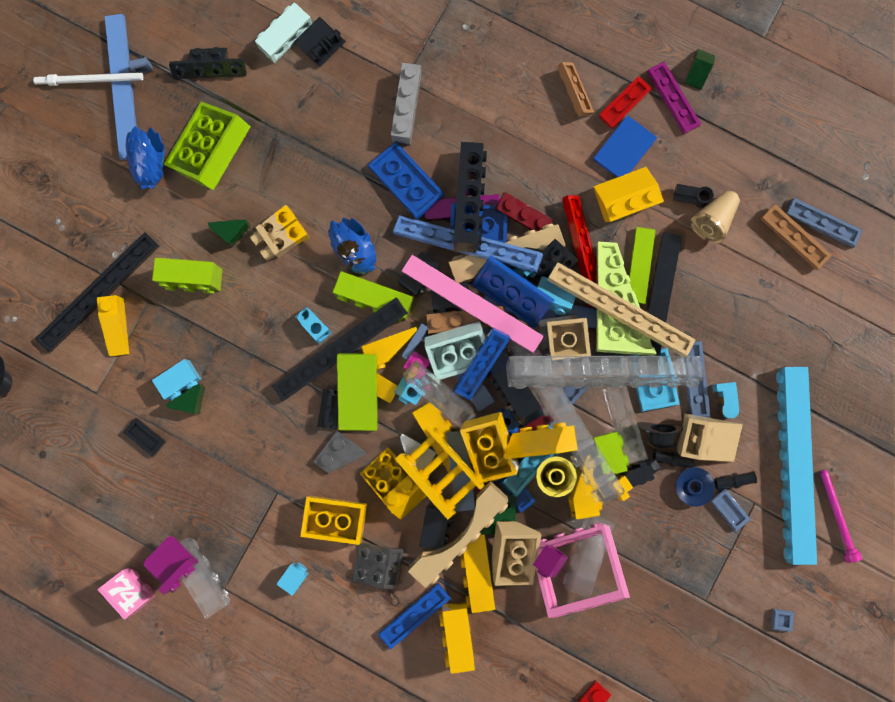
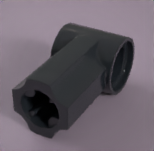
(690, 195)

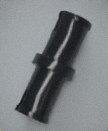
(673, 459)
(736, 480)

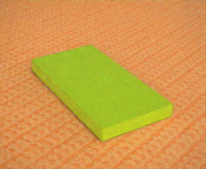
(357, 391)

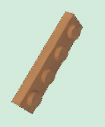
(796, 237)
(450, 320)

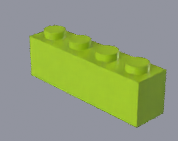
(368, 293)

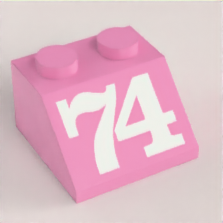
(127, 592)

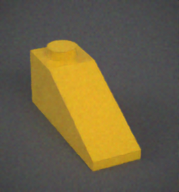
(113, 324)
(389, 347)

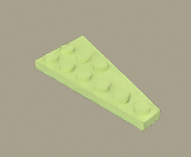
(612, 334)

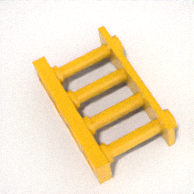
(421, 476)

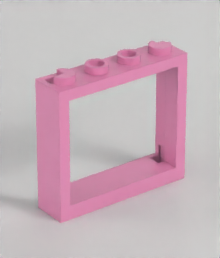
(580, 534)

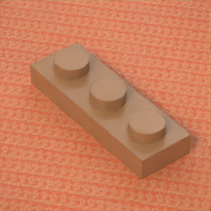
(575, 89)

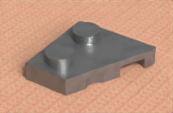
(338, 453)

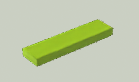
(641, 262)

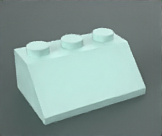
(454, 349)

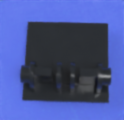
(319, 41)
(554, 254)

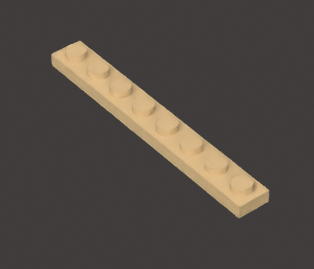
(621, 310)

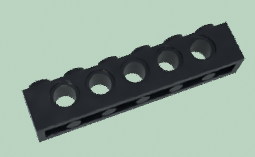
(463, 240)

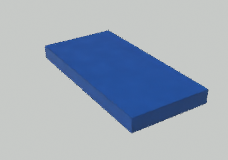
(406, 180)
(512, 292)

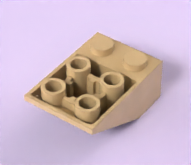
(708, 438)

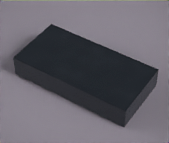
(144, 437)

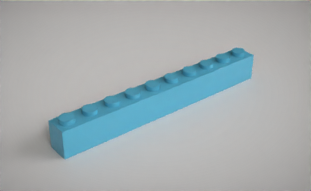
(796, 466)

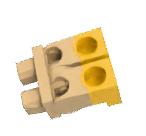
(280, 233)

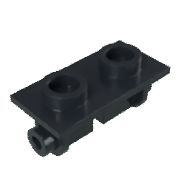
(329, 409)

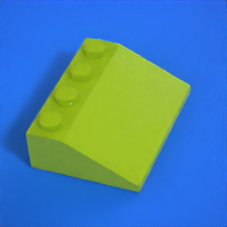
(207, 145)

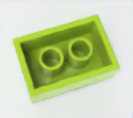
(187, 275)

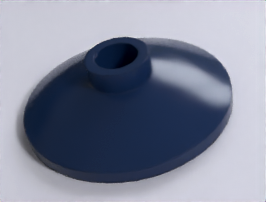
(704, 486)

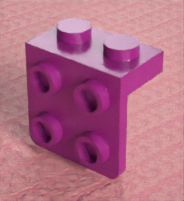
(171, 564)

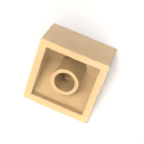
(568, 337)

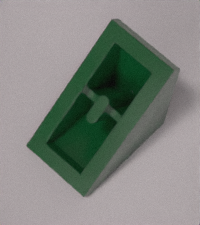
(700, 69)
(231, 230)
(189, 401)

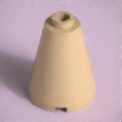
(716, 217)

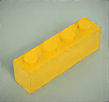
(430, 416)
(478, 576)

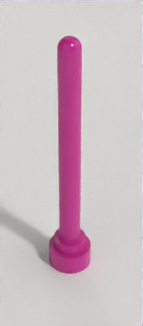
(851, 554)

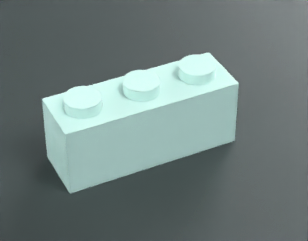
(283, 32)

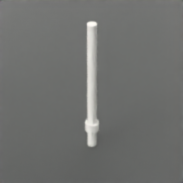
(55, 80)

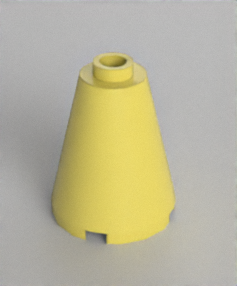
(564, 477)

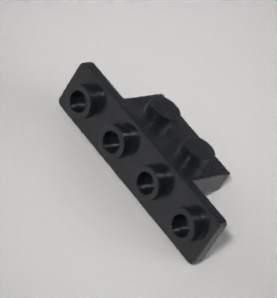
(208, 64)

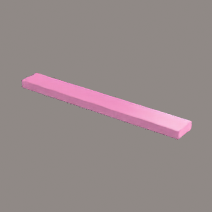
(472, 303)

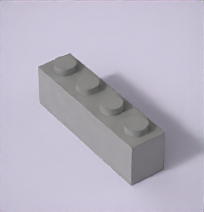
(406, 103)

